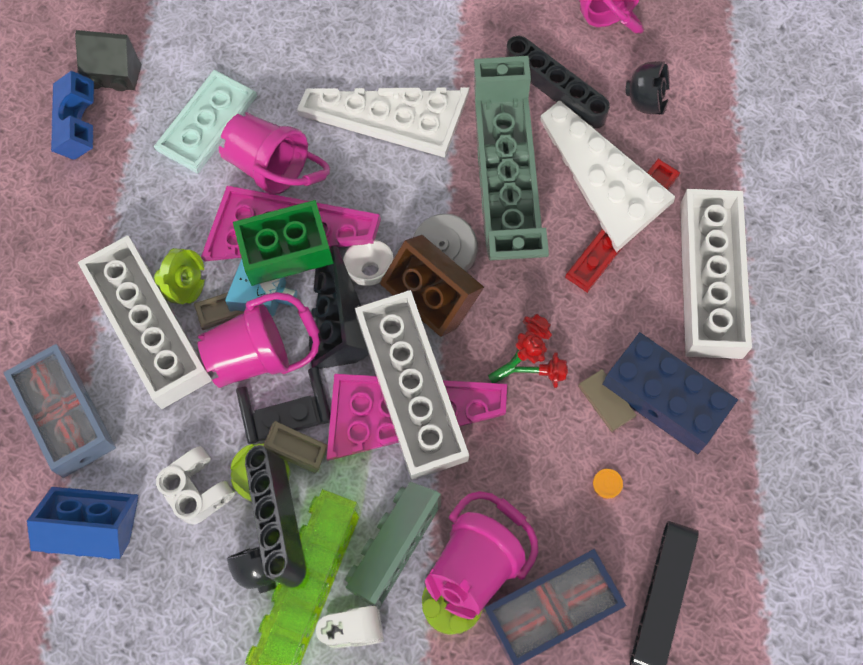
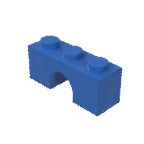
(71, 97)

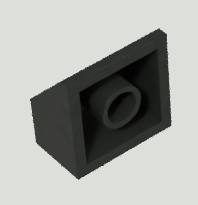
(107, 60)

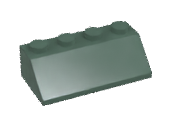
(394, 544)

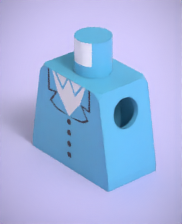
(242, 292)

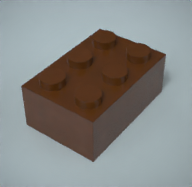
(437, 284)

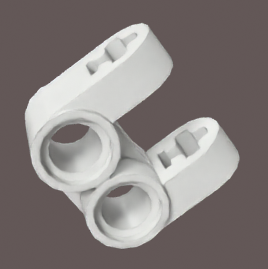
(186, 492)
(359, 627)

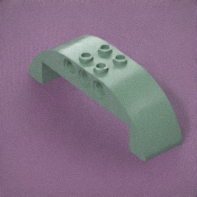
(507, 160)

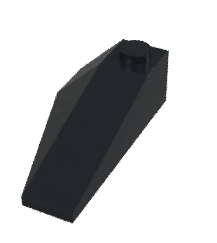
(336, 316)

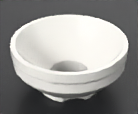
(361, 256)

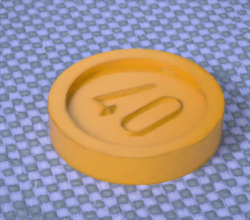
(607, 483)

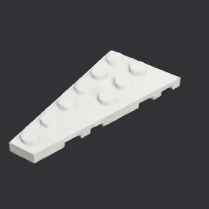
(392, 114)
(609, 180)

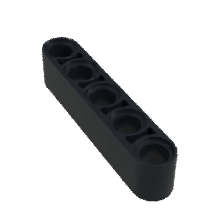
(568, 86)
(275, 517)
(666, 595)

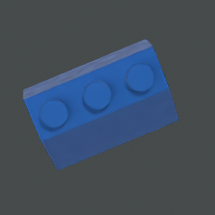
(82, 523)

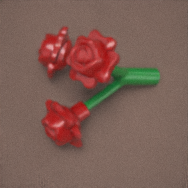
(532, 347)

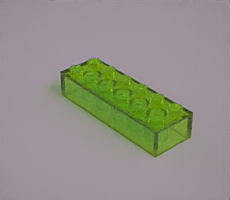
(298, 609)

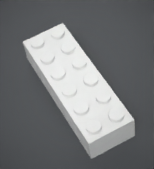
(715, 274)
(144, 322)
(412, 385)

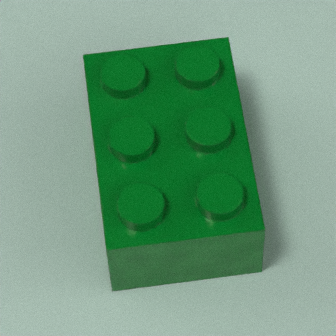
(282, 243)

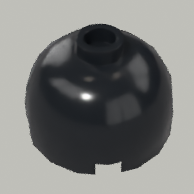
(649, 87)
(248, 570)

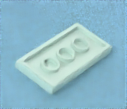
(199, 126)

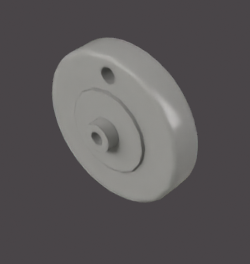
(452, 237)

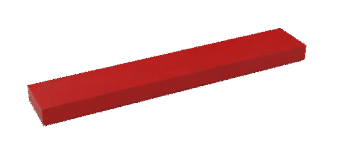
(600, 251)

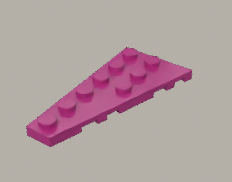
(341, 225)
(363, 422)

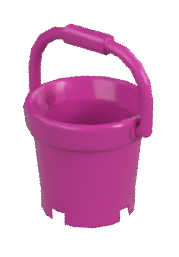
(607, 12)
(269, 153)
(252, 343)
(479, 557)

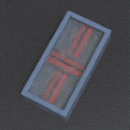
(59, 411)

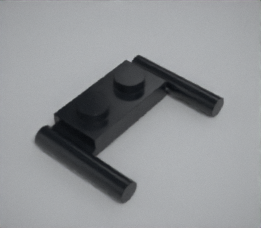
(296, 414)

